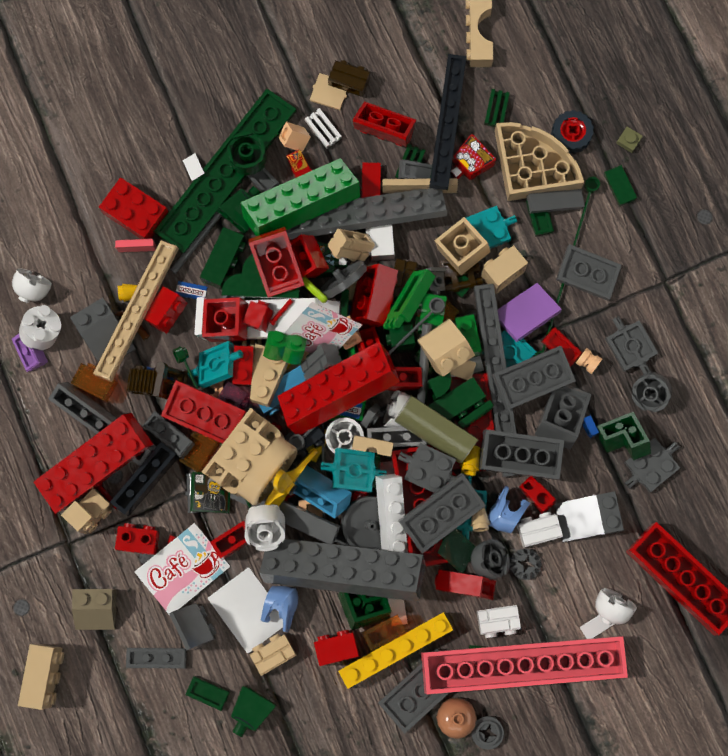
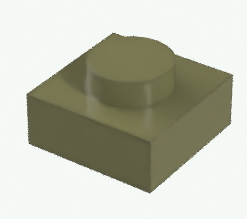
(629, 139)

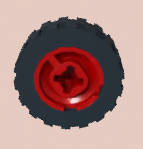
(573, 130)

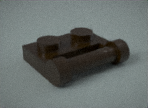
(164, 386)

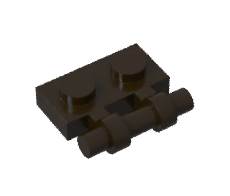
(452, 274)

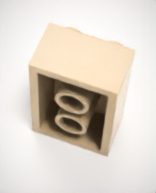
(41, 676)

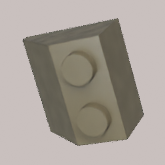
(94, 609)

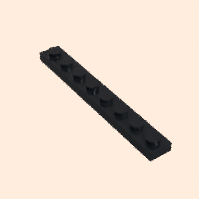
(447, 122)

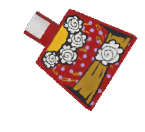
(472, 159)

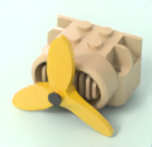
(256, 462)

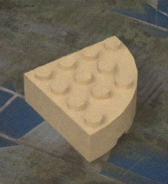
(534, 161)

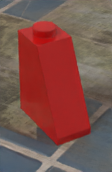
(465, 584)

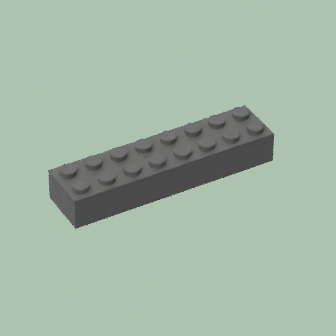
(345, 569)

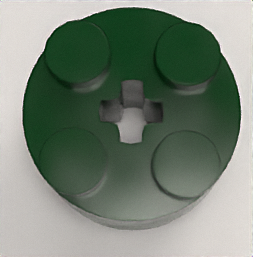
(251, 163)

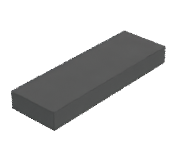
(555, 201)
(168, 435)
(156, 658)

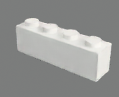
(390, 510)

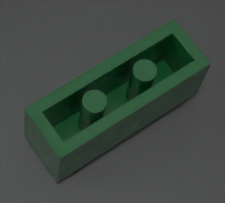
(223, 258)
(460, 400)

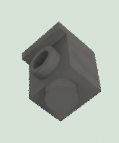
(438, 284)

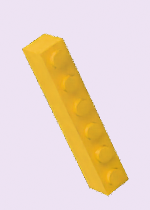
(395, 650)

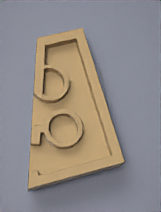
(265, 377)

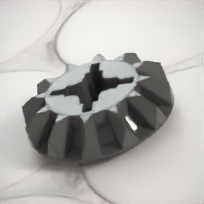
(517, 568)
(492, 741)

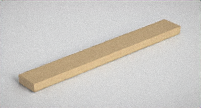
(136, 311)

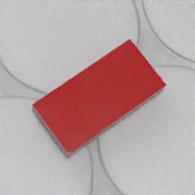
(371, 179)
(556, 339)

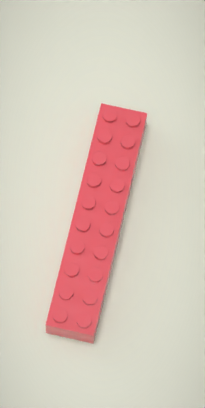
(524, 665)

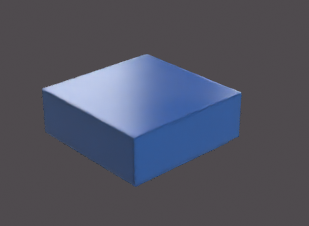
(590, 427)

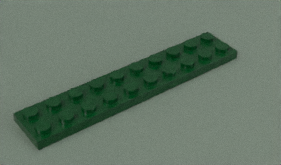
(220, 180)

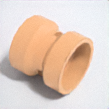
(589, 361)

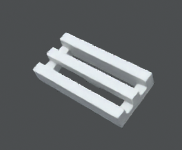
(314, 116)

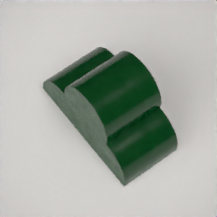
(250, 286)

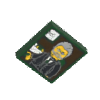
(208, 495)

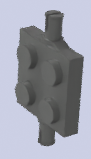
(631, 346)
(428, 468)
(653, 468)

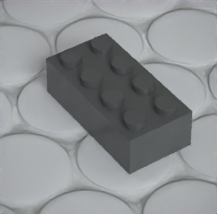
(521, 454)

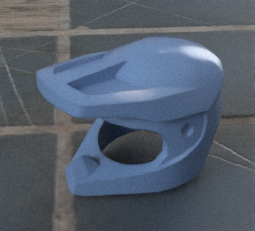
(501, 517)
(285, 601)

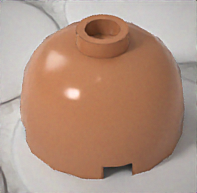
(456, 718)

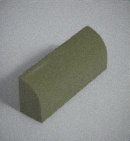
(436, 429)

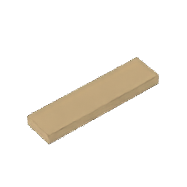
(403, 185)

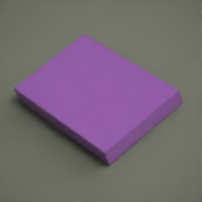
(527, 312)

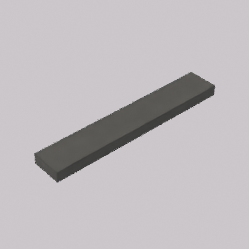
(303, 520)

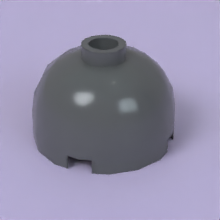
(652, 392)
(490, 560)

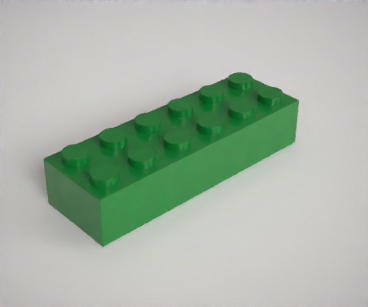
(301, 198)

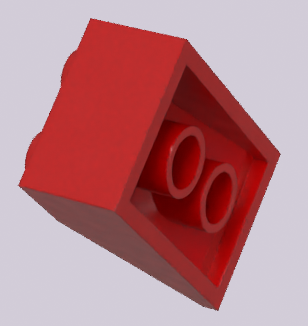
(276, 262)

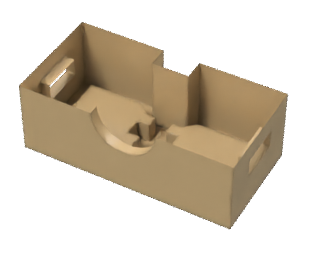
(372, 445)

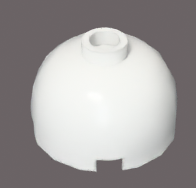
(30, 286)
(394, 408)
(341, 433)
(613, 607)

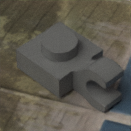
(373, 415)

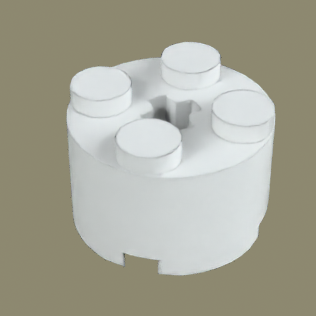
(39, 327)
(265, 527)

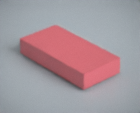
(136, 245)

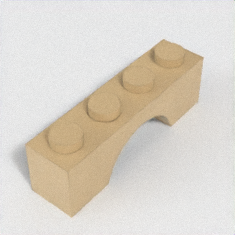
(480, 49)

